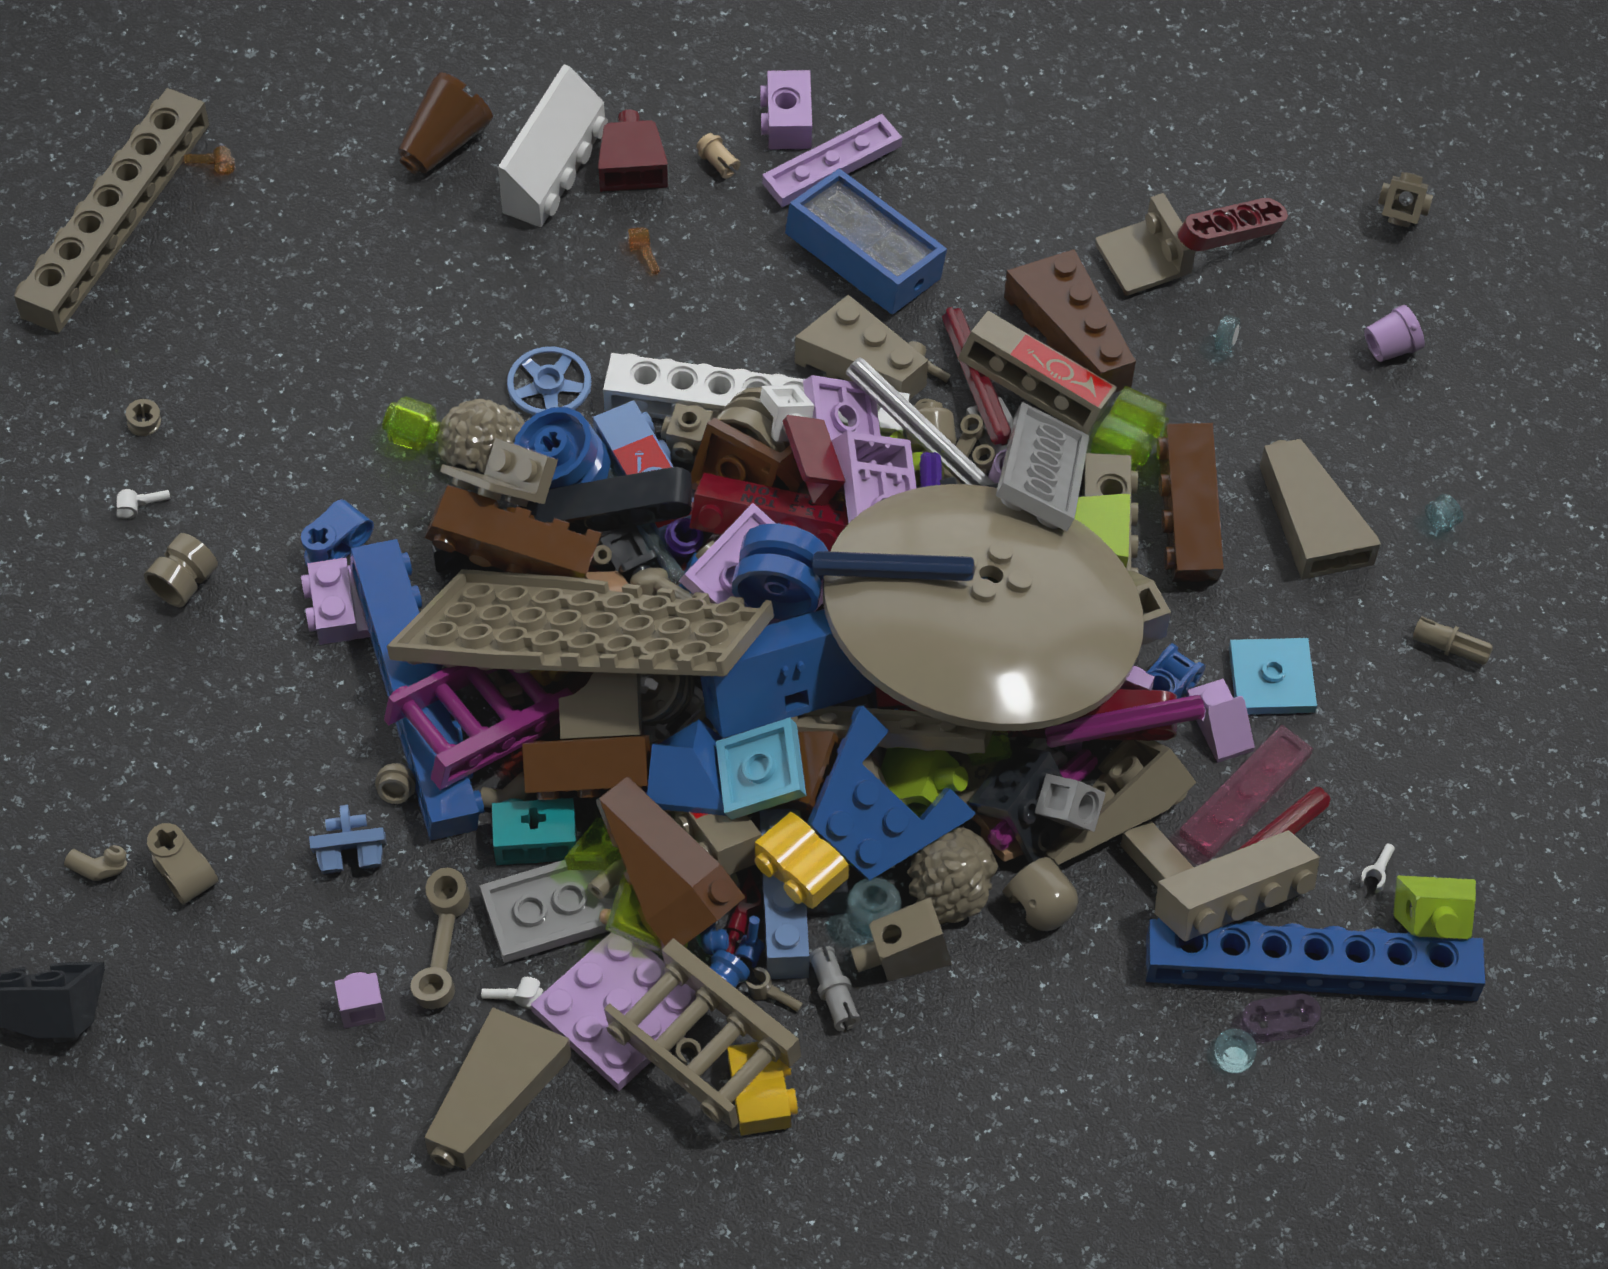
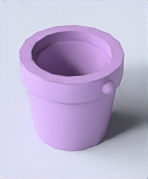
(1395, 335)

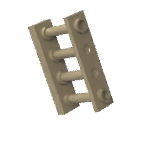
(711, 993)

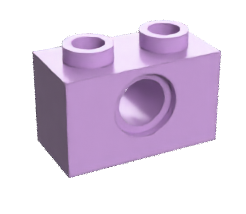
(789, 109)

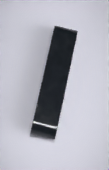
(618, 501)

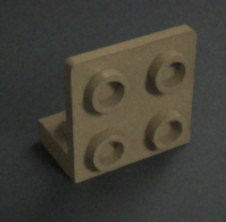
(1148, 250)
(510, 471)

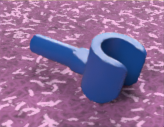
(750, 945)

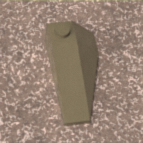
(1139, 784)

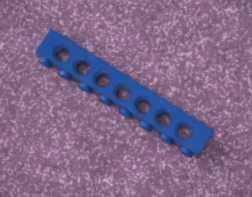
(1333, 974)

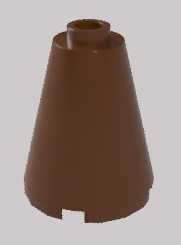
(442, 124)

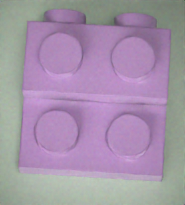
(336, 603)

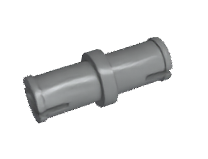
(834, 988)

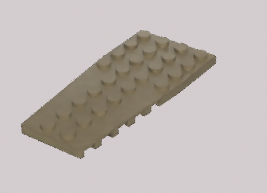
(577, 626)

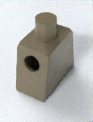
(905, 943)

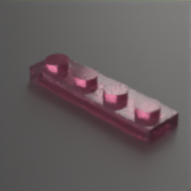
(1245, 792)

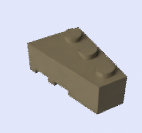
(853, 332)

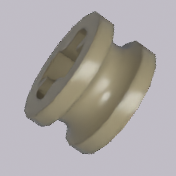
(141, 407)

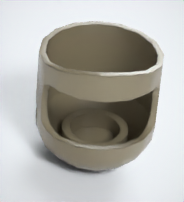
(1044, 894)

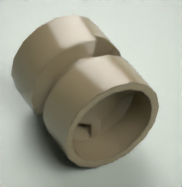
(183, 566)

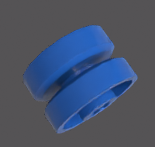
(571, 440)
(779, 568)

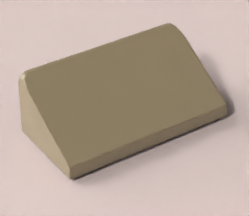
(1153, 852)

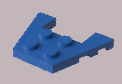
(865, 817)

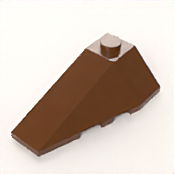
(671, 873)

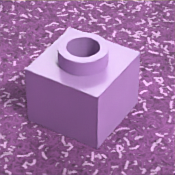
(359, 999)

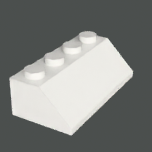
(551, 148)

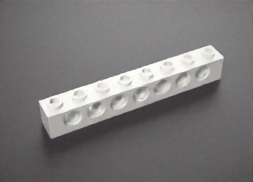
(700, 383)

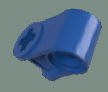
(335, 532)
(1175, 672)

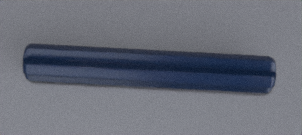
(894, 566)

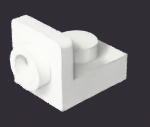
(785, 401)

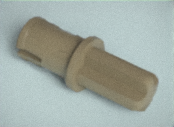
(1452, 641)

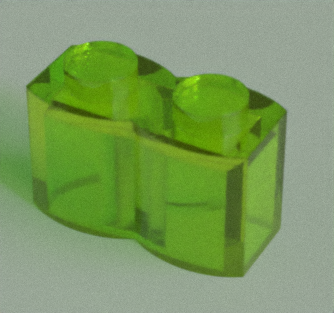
(1131, 427)

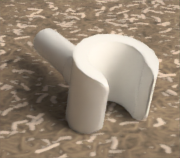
(129, 501)
(1377, 870)
(526, 993)

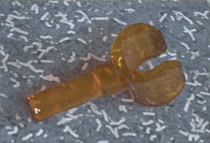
(220, 157)
(640, 239)

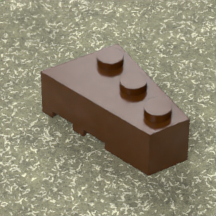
(584, 765)

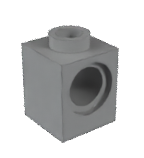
(1070, 802)

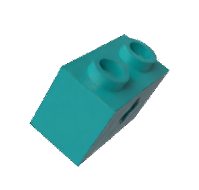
(519, 844)

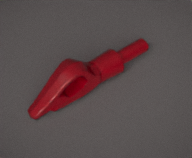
(743, 910)

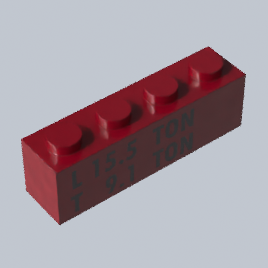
(723, 500)

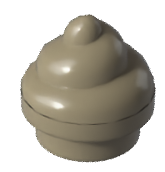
(395, 783)

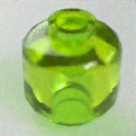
(411, 423)

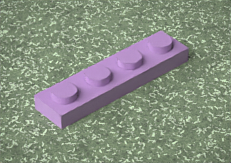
(845, 152)

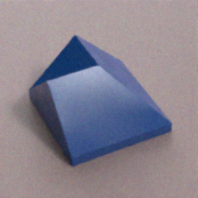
(686, 771)

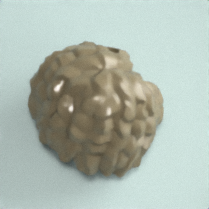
(470, 432)
(953, 874)

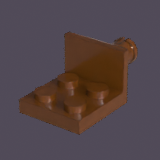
(740, 457)

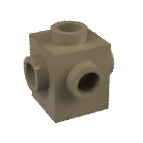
(1401, 213)
(685, 431)

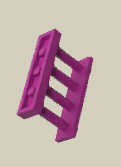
(485, 743)

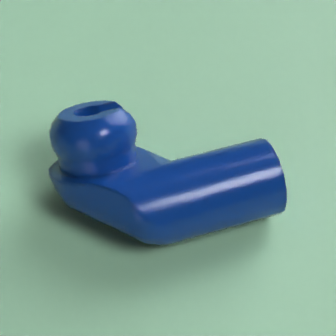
(713, 940)

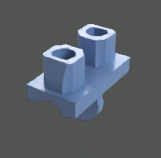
(330, 846)

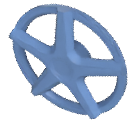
(548, 380)

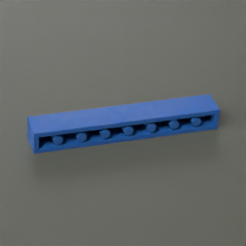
(388, 607)

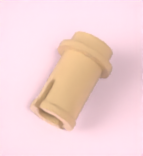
(711, 148)

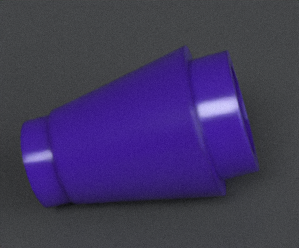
(682, 539)

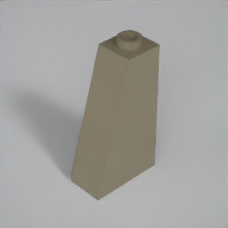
(1314, 513)
(494, 1085)

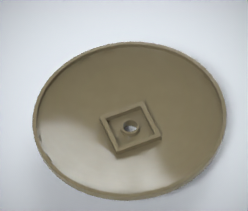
(977, 651)

